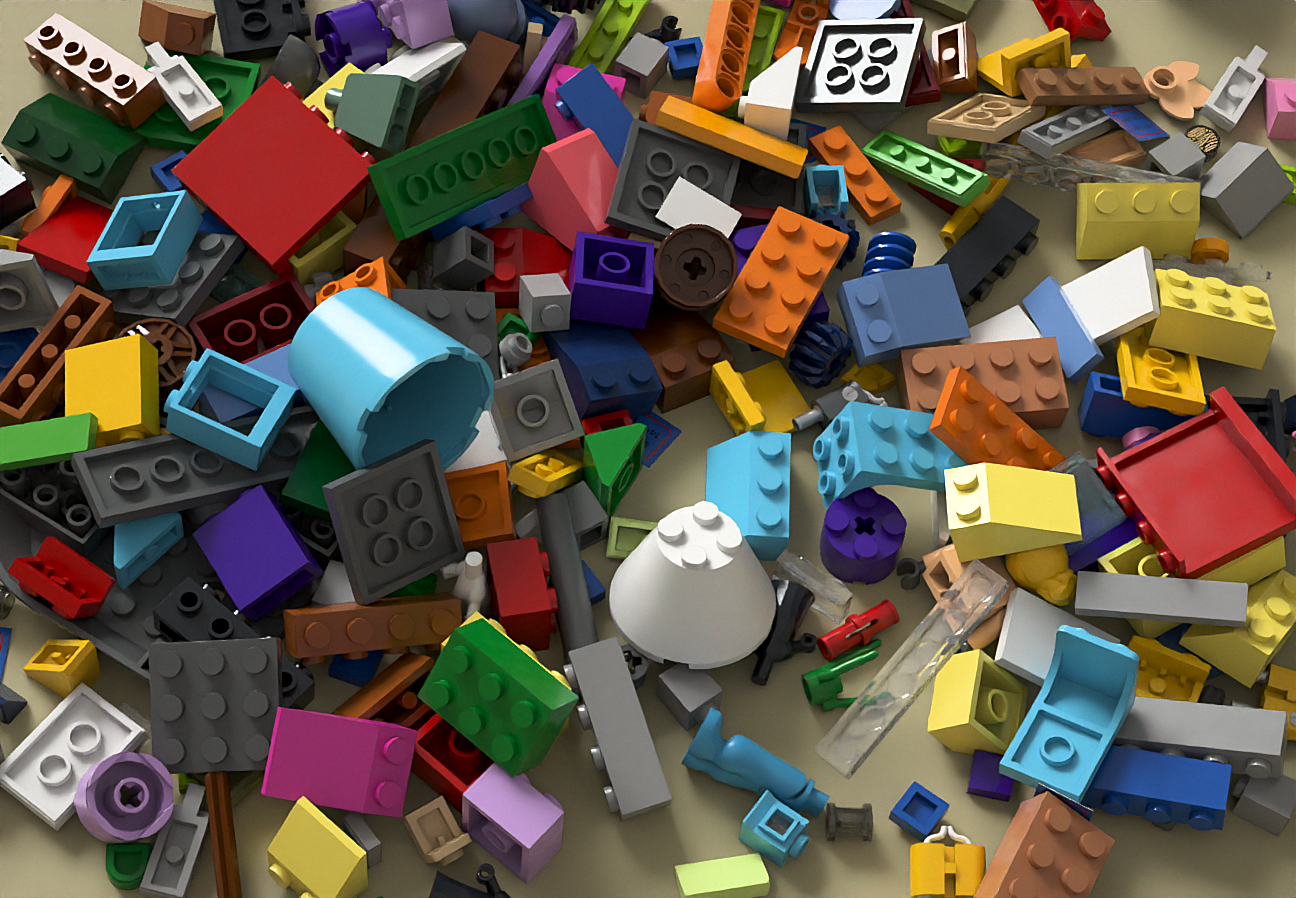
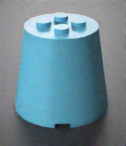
(388, 378)

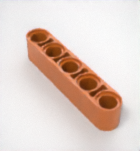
(725, 54)

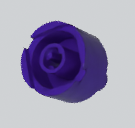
(352, 36)
(862, 537)

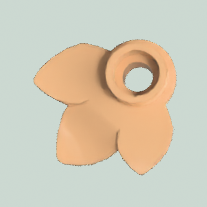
(1177, 89)

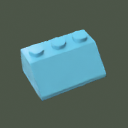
(752, 486)

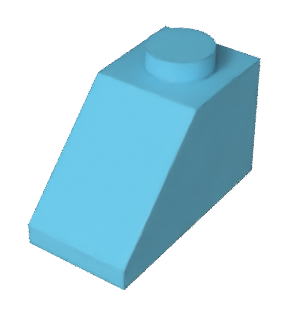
(143, 543)

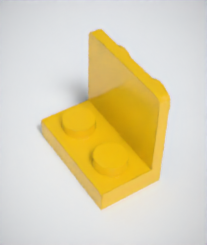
(1046, 51)
(758, 398)

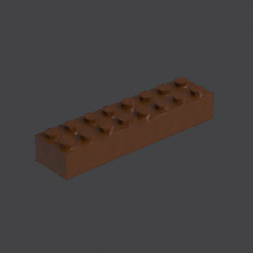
(476, 88)

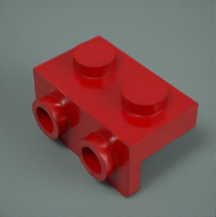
(1075, 16)
(64, 579)

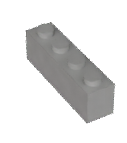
(619, 729)
(1231, 735)

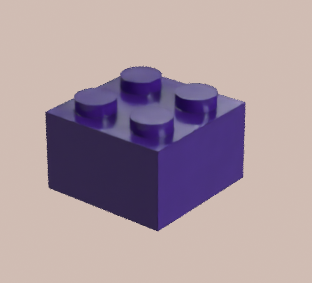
(611, 280)

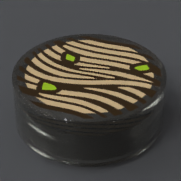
(1205, 138)

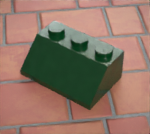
(74, 142)

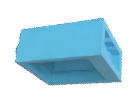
(124, 265)
(242, 382)

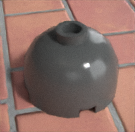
(297, 65)

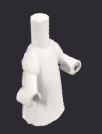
(470, 585)

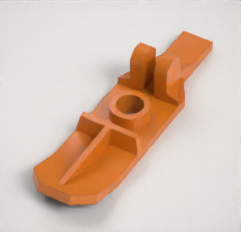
(800, 30)

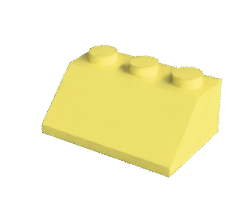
(1134, 215)
(1249, 650)

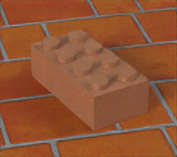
(1018, 372)
(1046, 853)

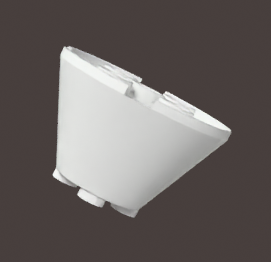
(693, 592)

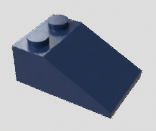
(604, 369)

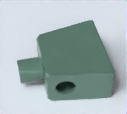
(375, 108)

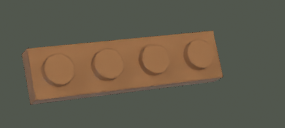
(1082, 86)

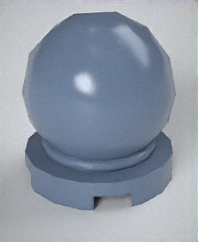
(497, 17)

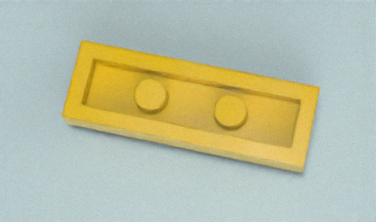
(545, 473)

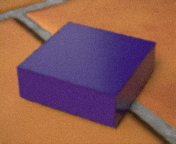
(986, 779)

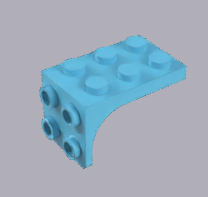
(880, 447)
(1074, 714)

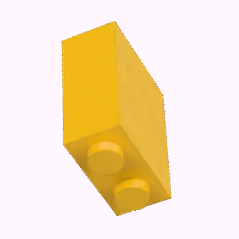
(117, 385)

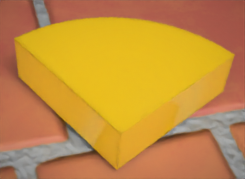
(870, 378)

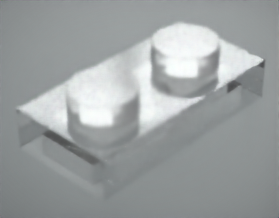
(830, 593)

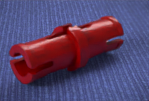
(836, 643)

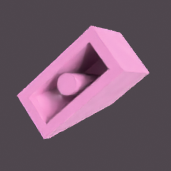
(1279, 107)

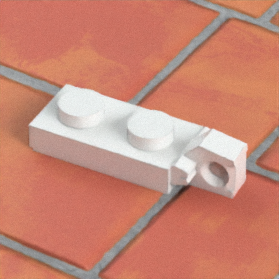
(183, 88)
(1235, 90)

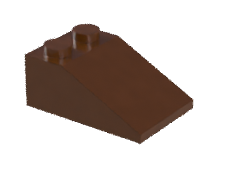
(682, 352)

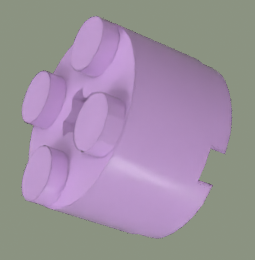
(148, 804)

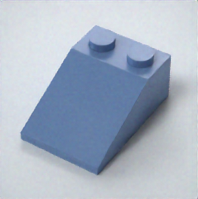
(901, 312)

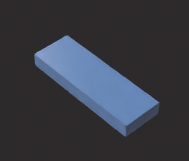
(1057, 317)

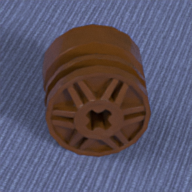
(715, 258)
(174, 349)

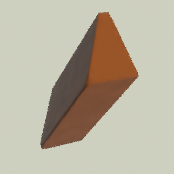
(955, 59)

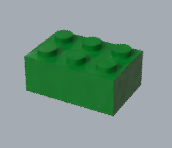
(497, 697)

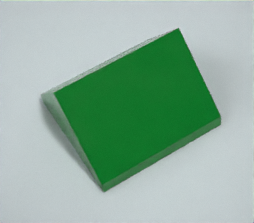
(613, 463)

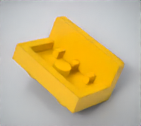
(1166, 672)

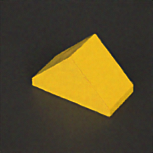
(64, 665)

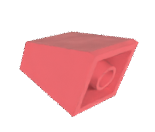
(573, 189)

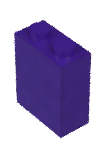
(257, 552)

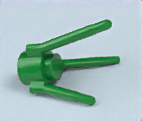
(825, 682)

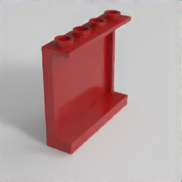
(274, 173)
(1204, 489)

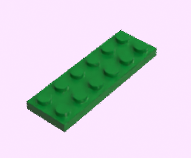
(462, 167)

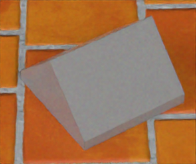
(1244, 188)

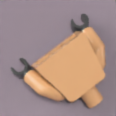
(941, 571)

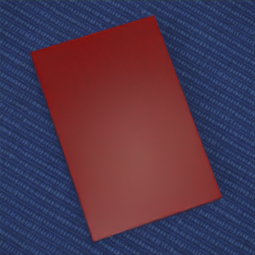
(68, 238)

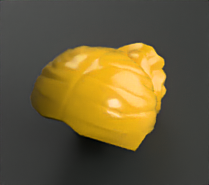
(1044, 573)

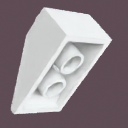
(425, 65)

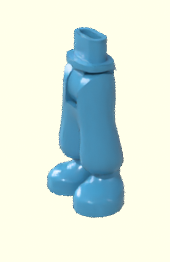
(750, 767)

